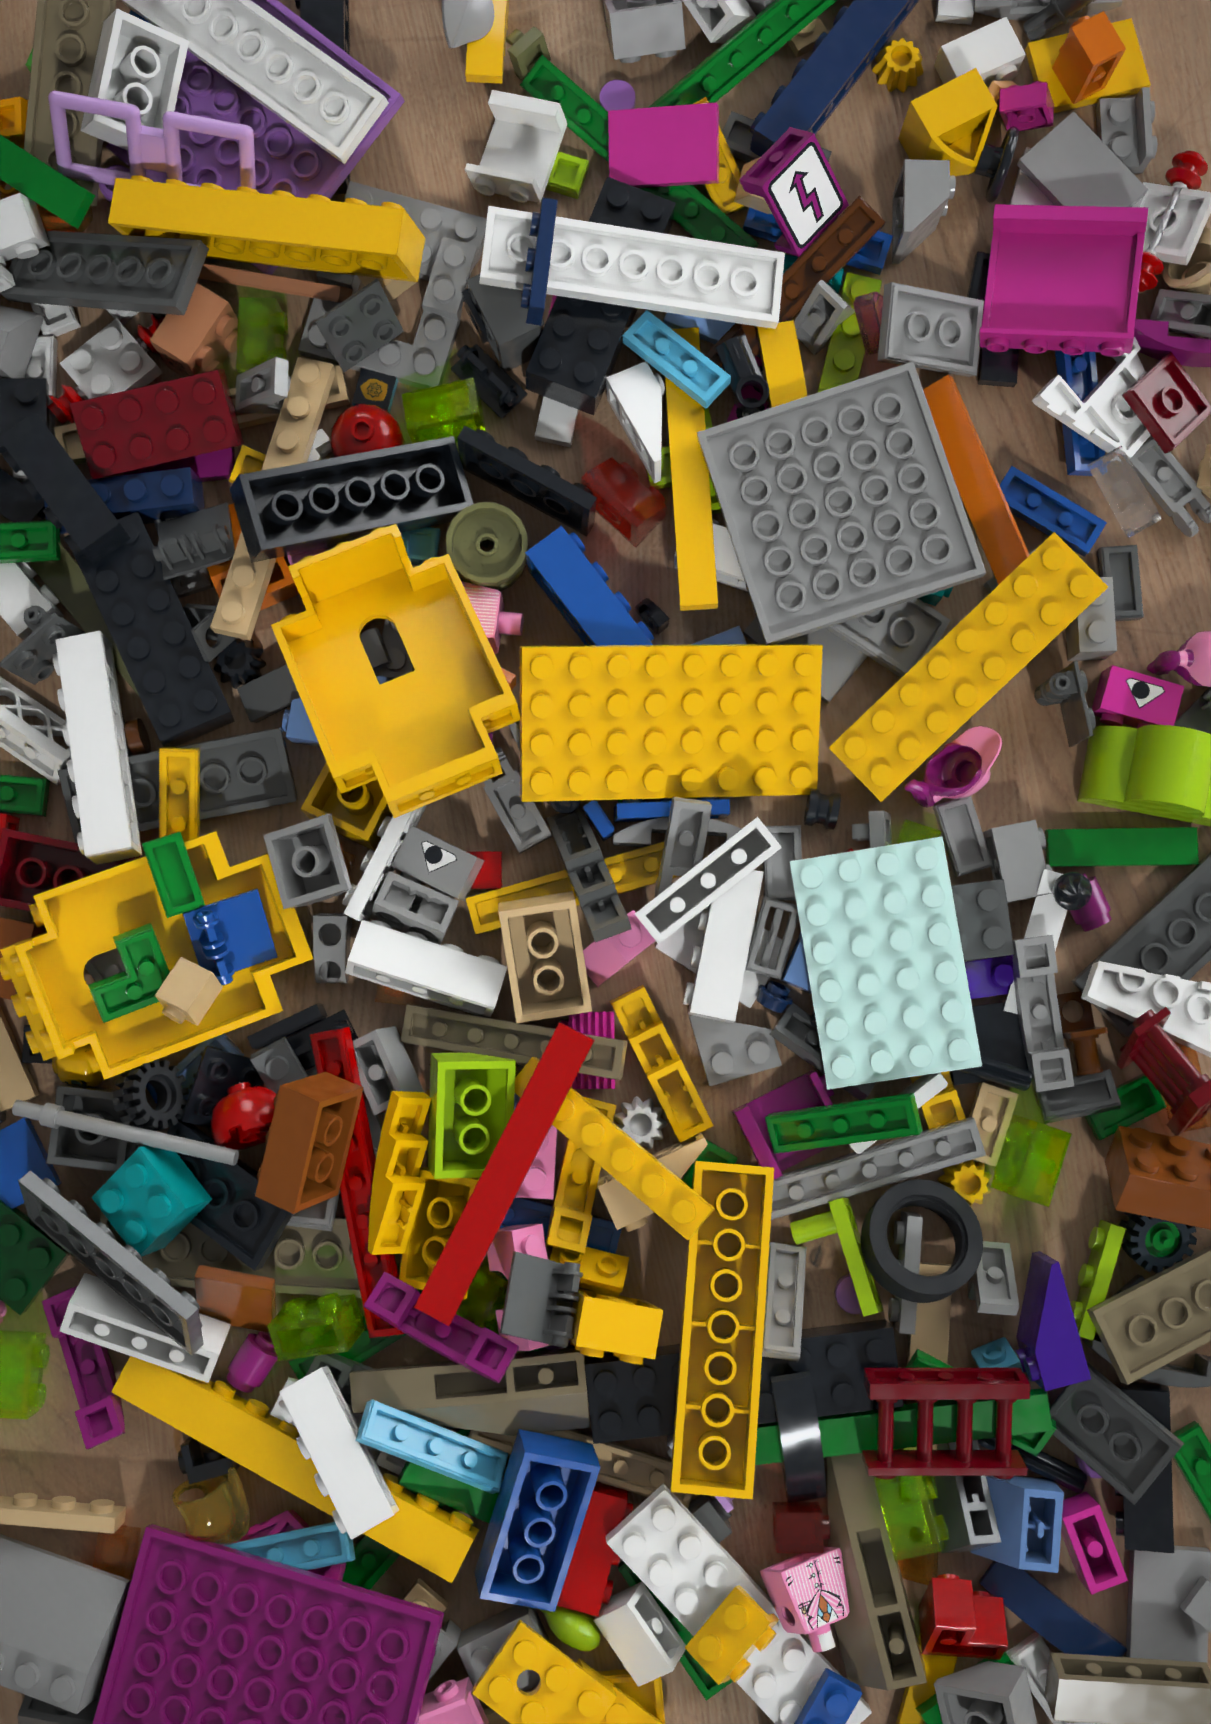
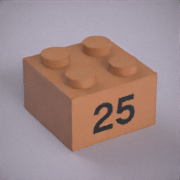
(199, 338)

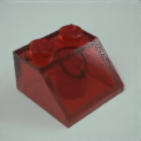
(625, 500)

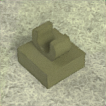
(526, 50)

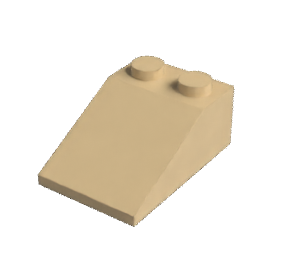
(624, 1206)

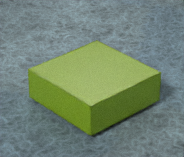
(568, 175)

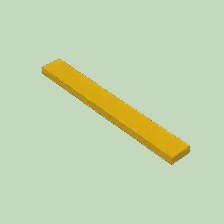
(691, 496)

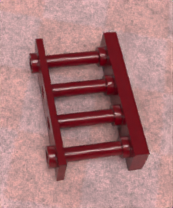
(1168, 1070)
(928, 1387)

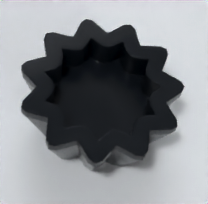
(239, 663)

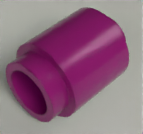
(1096, 911)
(252, 1362)

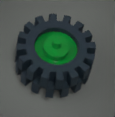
(1156, 1242)

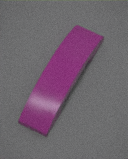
(1156, 343)
(460, 1342)
(91, 1375)

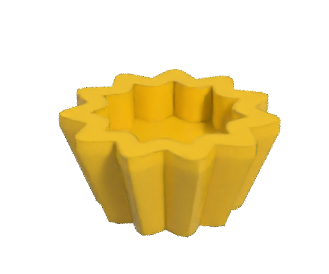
(898, 65)
(967, 1180)

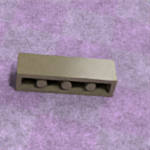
(1127, 1690)

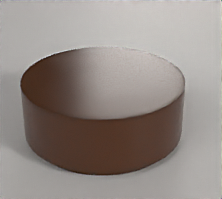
(137, 737)

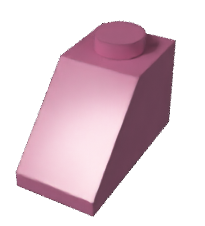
(612, 954)

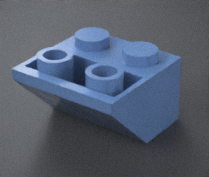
(1028, 1523)

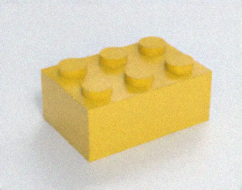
(615, 1325)

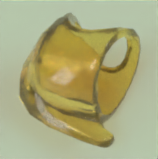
(218, 1516)

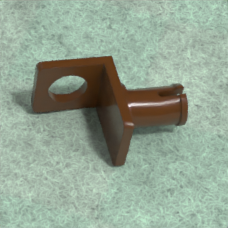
(1082, 1034)

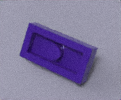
(989, 976)

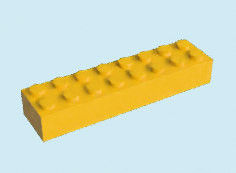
(273, 227)
(968, 666)
(723, 1333)

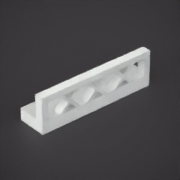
(32, 742)

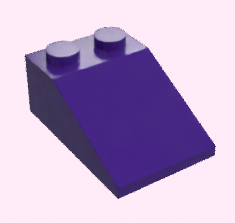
(1047, 1329)

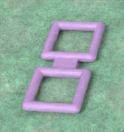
(147, 146)

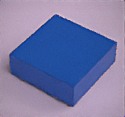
(599, 820)

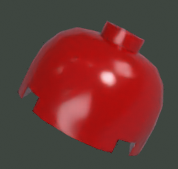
(364, 429)
(243, 1116)

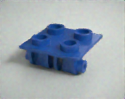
(230, 935)

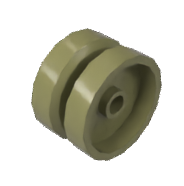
(485, 525)

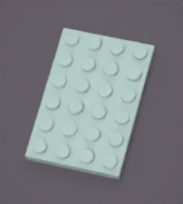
(885, 963)

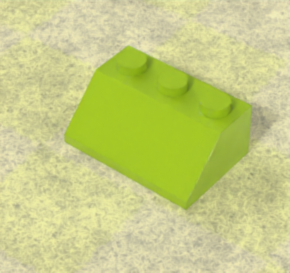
(467, 1111)

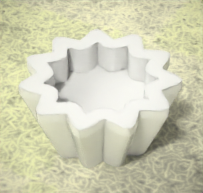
(641, 1121)

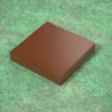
(236, 1297)

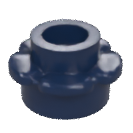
(774, 996)

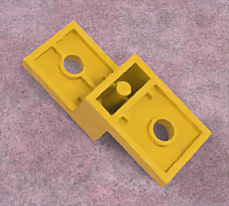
(566, 1690)

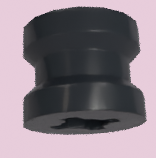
(822, 809)

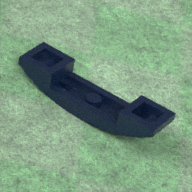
(1048, 1613)

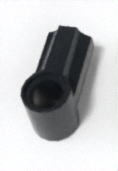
(741, 365)

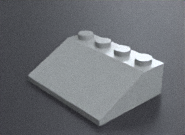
(56, 1624)

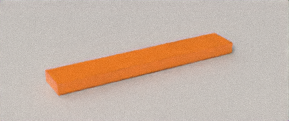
(976, 479)

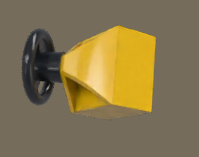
(954, 127)

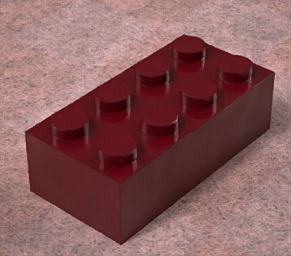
(157, 423)
(39, 864)

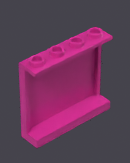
(1063, 279)

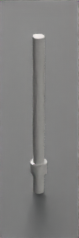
(55, 1116)

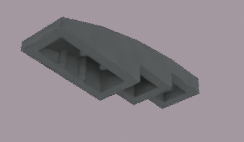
(277, 689)
(589, 874)

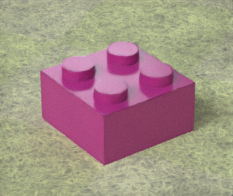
(1027, 106)

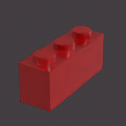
(589, 1569)

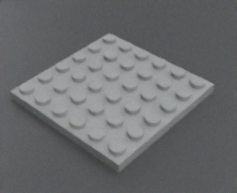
(840, 504)

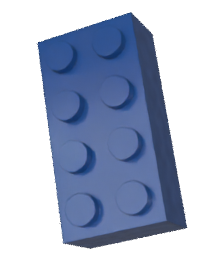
(582, 592)
(536, 1520)

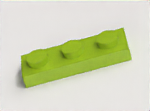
(1096, 1274)

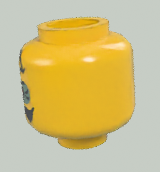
(76, 1069)

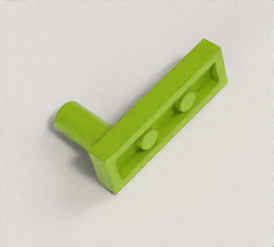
(842, 1221)

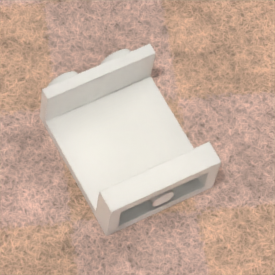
(519, 147)

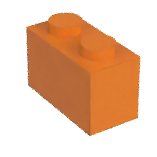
(1088, 56)

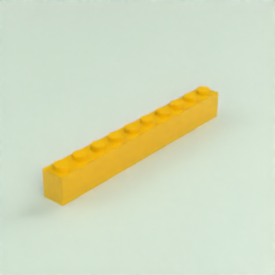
(270, 1449)

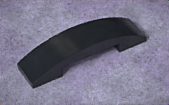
(799, 1436)

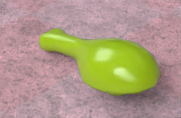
(574, 1628)

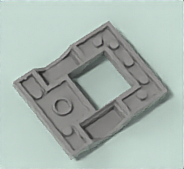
(448, 257)

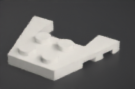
(1104, 413)

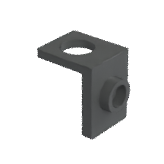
(200, 618)

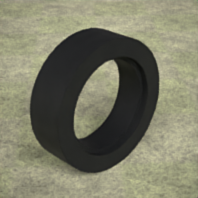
(952, 1210)

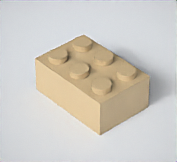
(544, 957)

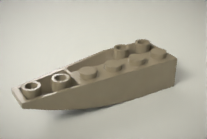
(535, 1394)
(879, 1632)

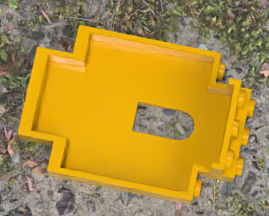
(418, 731)
(82, 924)

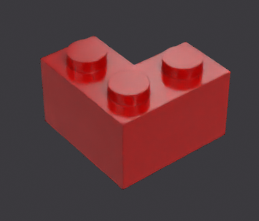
(961, 1620)

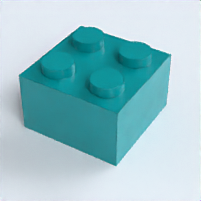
(151, 1198)

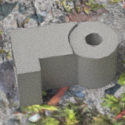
(331, 946)

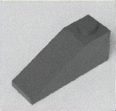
(966, 1509)

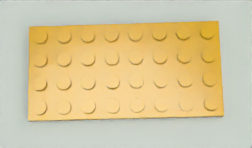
(668, 721)

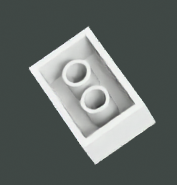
(135, 67)

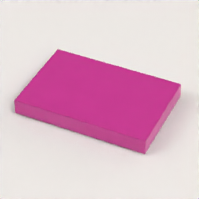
(664, 145)

